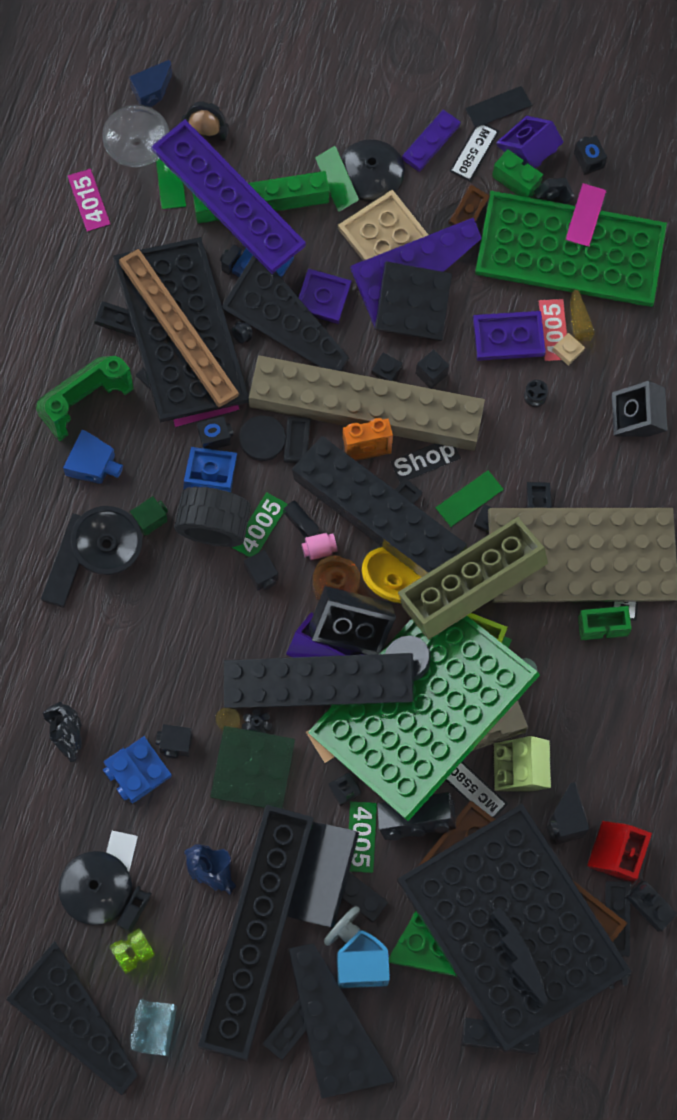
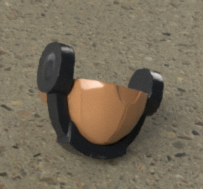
(207, 119)

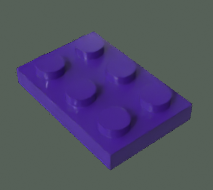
(509, 335)

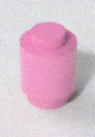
(319, 546)

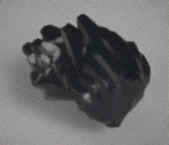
(64, 729)

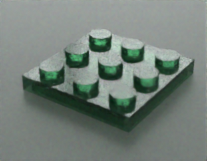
(252, 768)

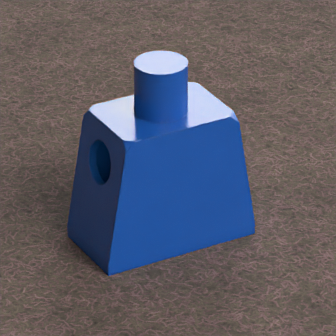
(91, 460)

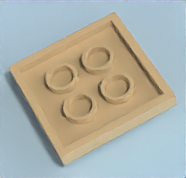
(381, 227)

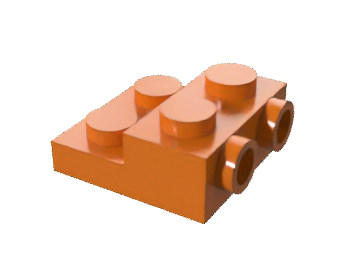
(368, 439)

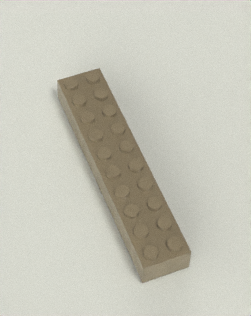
(355, 398)

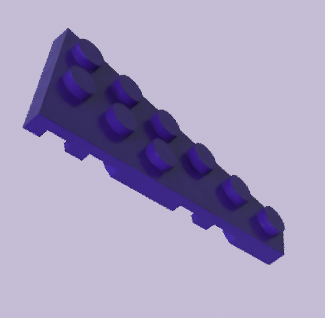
(429, 252)

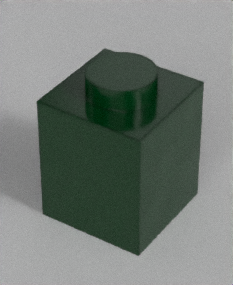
(150, 515)

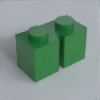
(515, 176)
(601, 621)

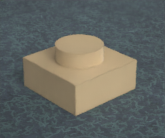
(568, 349)

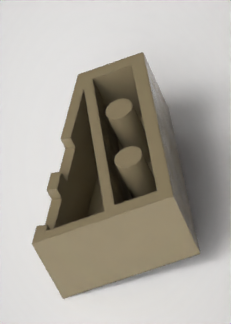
(508, 726)

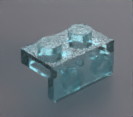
(153, 1028)

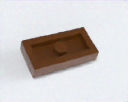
(469, 206)

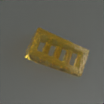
(581, 322)

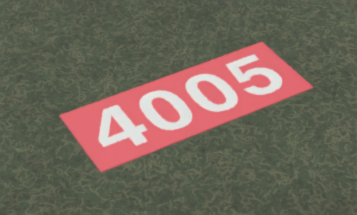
(553, 325)

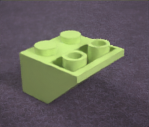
(522, 764)

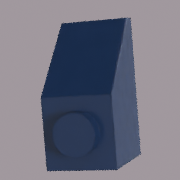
(151, 83)

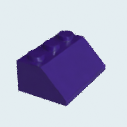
(304, 646)

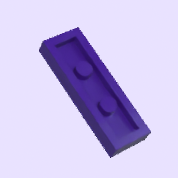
(431, 140)

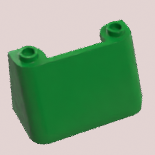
(105, 371)

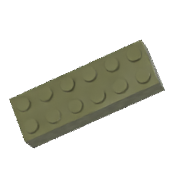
(473, 577)

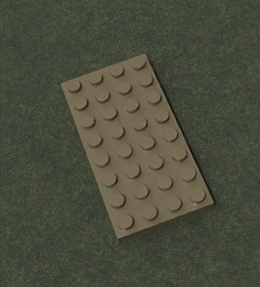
(596, 554)

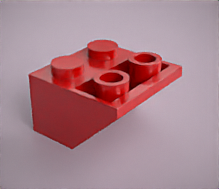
(619, 850)

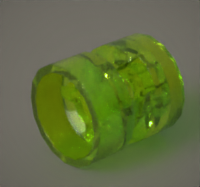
(140, 947)

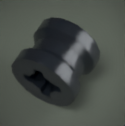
(536, 387)

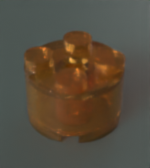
(336, 569)

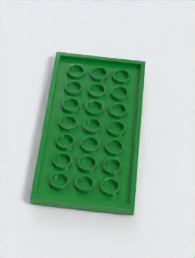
(528, 246)

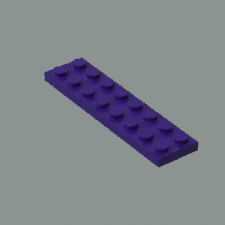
(228, 196)

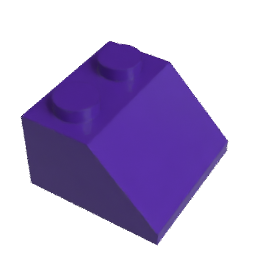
(532, 140)

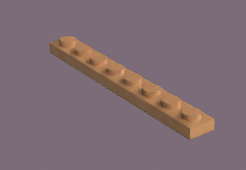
(178, 328)

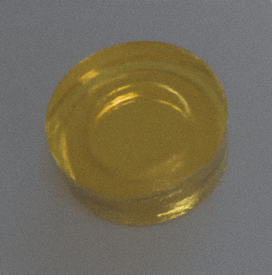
(227, 717)

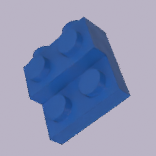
(210, 469)
(136, 770)

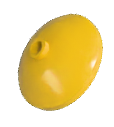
(386, 574)

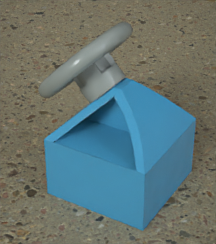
(363, 957)

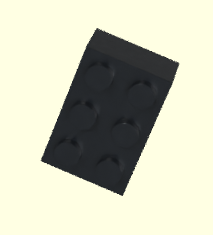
(352, 621)

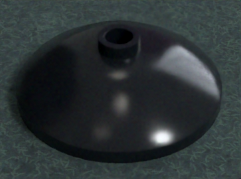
(373, 180)
(111, 526)
(100, 904)

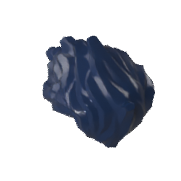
(210, 867)

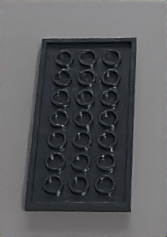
(189, 280)

